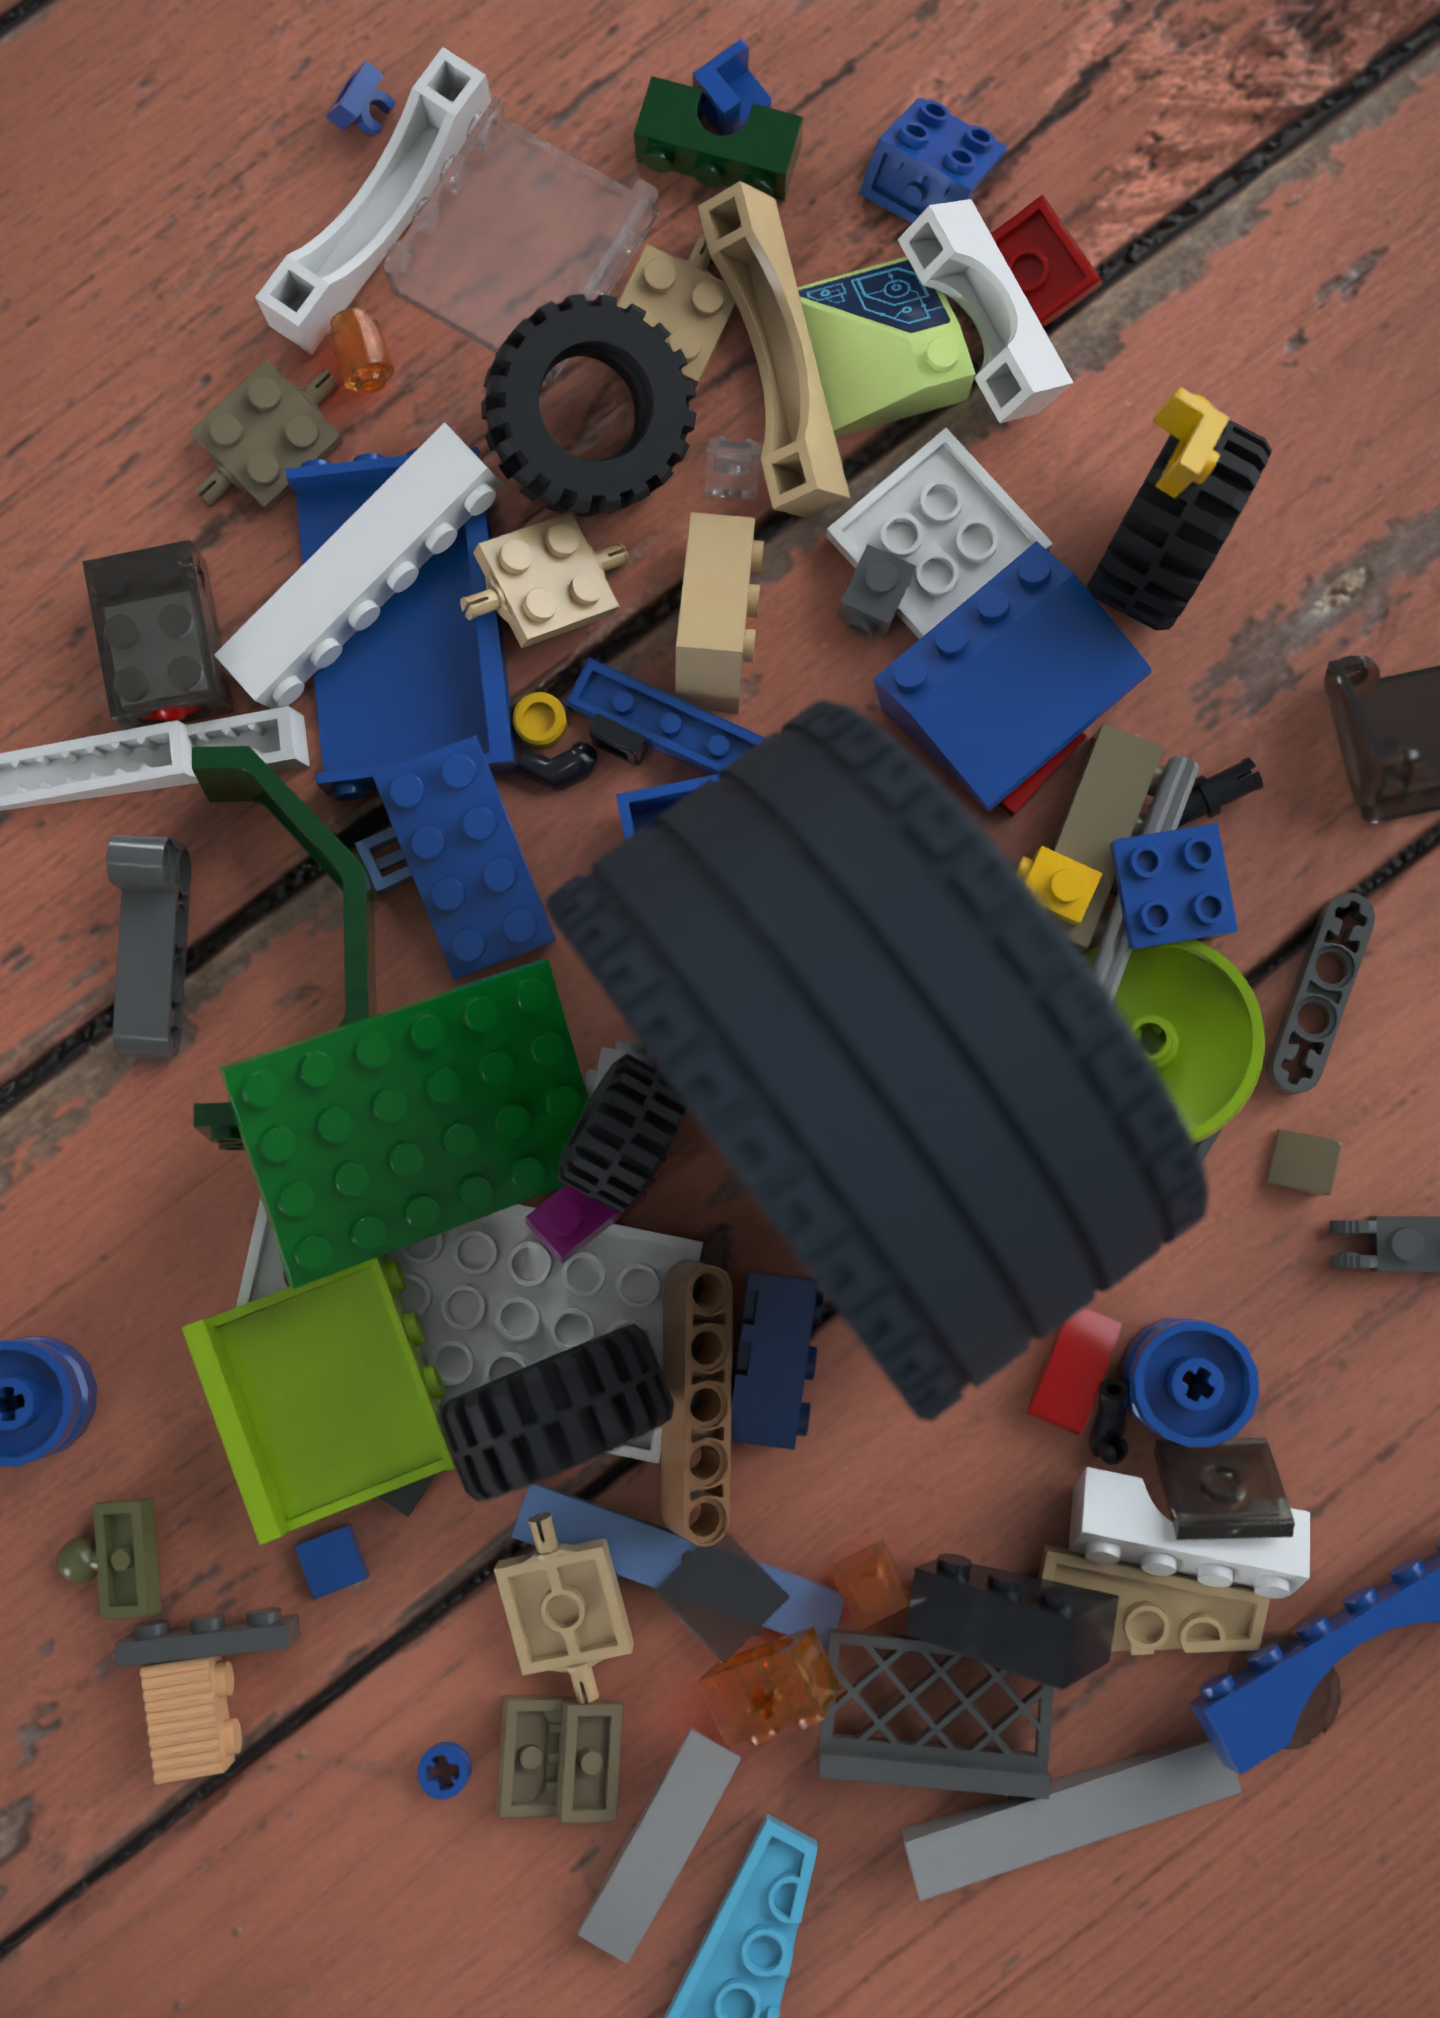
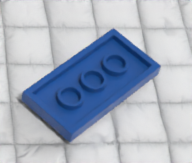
(464, 856)

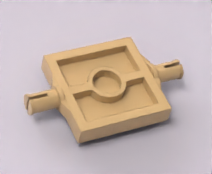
(684, 300)
(545, 580)
(564, 1607)

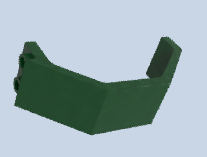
(239, 776)

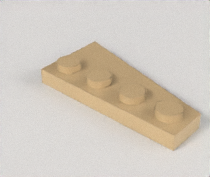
(1164, 1609)

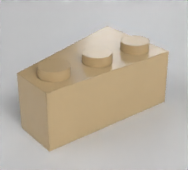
(715, 610)

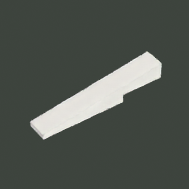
(144, 757)

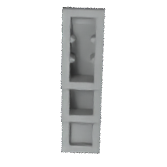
(659, 1845)

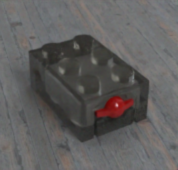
(157, 635)

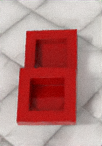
(1074, 1370)

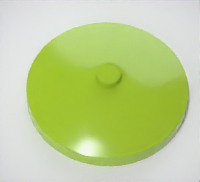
(1196, 1027)

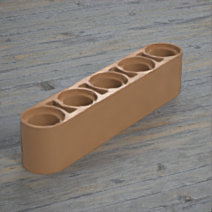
(711, 1423)

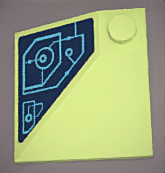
(884, 346)

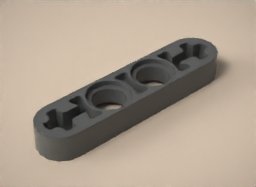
(1312, 990)

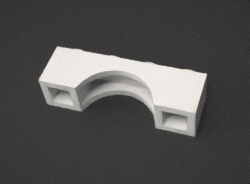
(960, 258)
(1119, 1522)

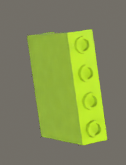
(322, 1395)

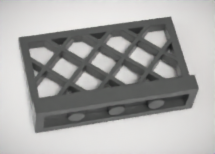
(930, 1763)

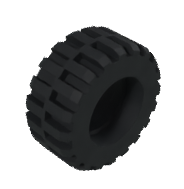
(641, 359)
(1172, 541)
(556, 1413)

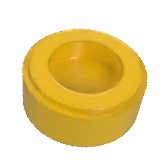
(540, 720)

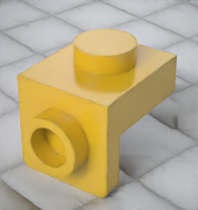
(1198, 429)
(1060, 883)

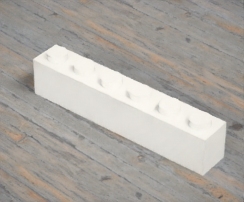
(359, 569)

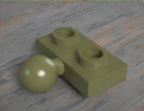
(120, 1556)

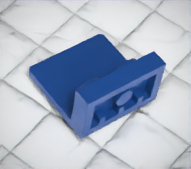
(928, 160)
(1173, 886)

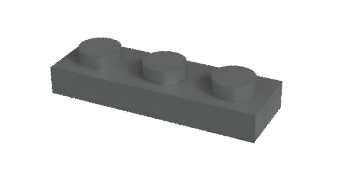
(207, 1637)

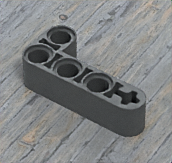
(151, 942)

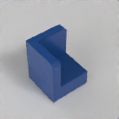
(729, 89)

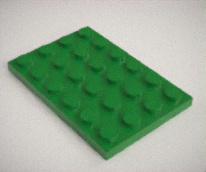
(409, 1120)

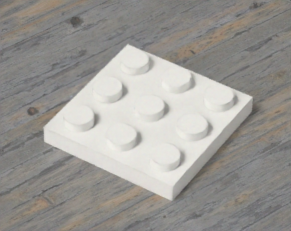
(943, 519)

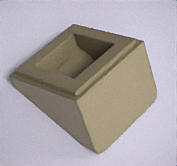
(1304, 1162)

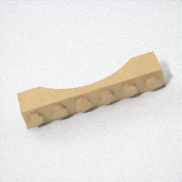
(799, 440)

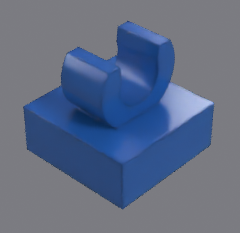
(356, 97)

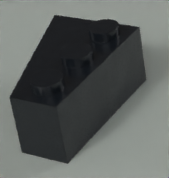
(1012, 1620)

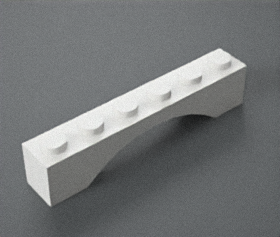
(336, 264)

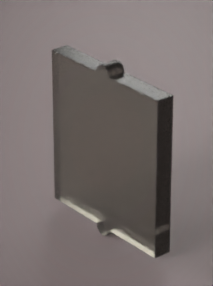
(722, 1595)

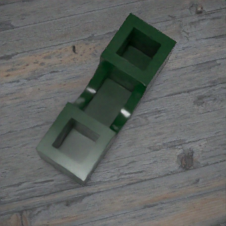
(674, 140)

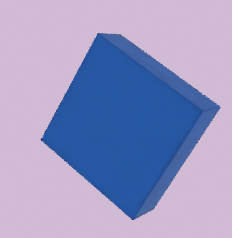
(332, 1561)

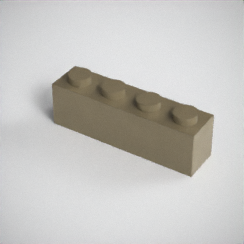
(1105, 808)

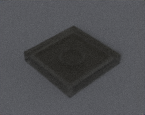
(1224, 1490)

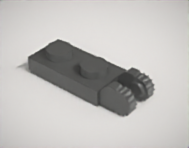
(1395, 1243)

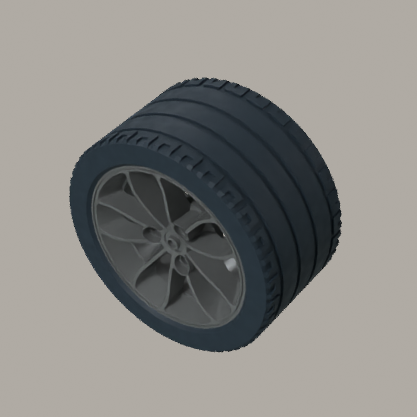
(890, 1049)

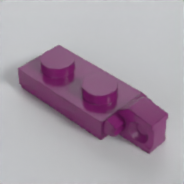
(573, 1220)

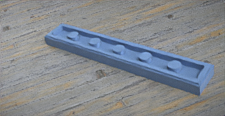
(652, 1553)

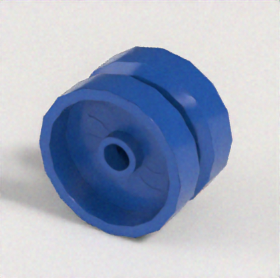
(1221, 1387)
(56, 1393)

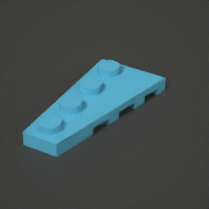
(753, 1934)

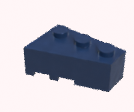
(774, 1359)

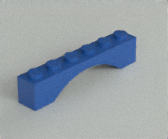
(1259, 1707)

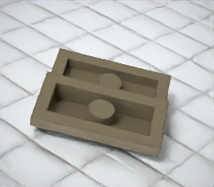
(559, 1758)

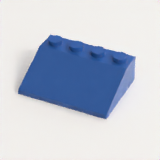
(1011, 676)

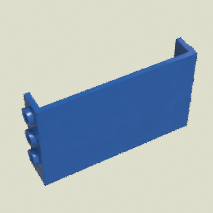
(422, 667)

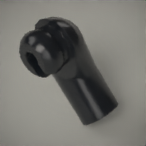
(561, 771)
(1110, 1423)

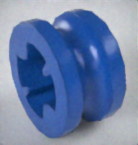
(434, 1785)

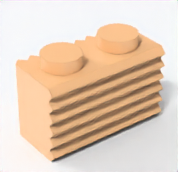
(190, 1718)

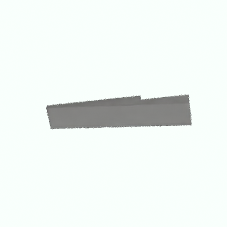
(1079, 1811)

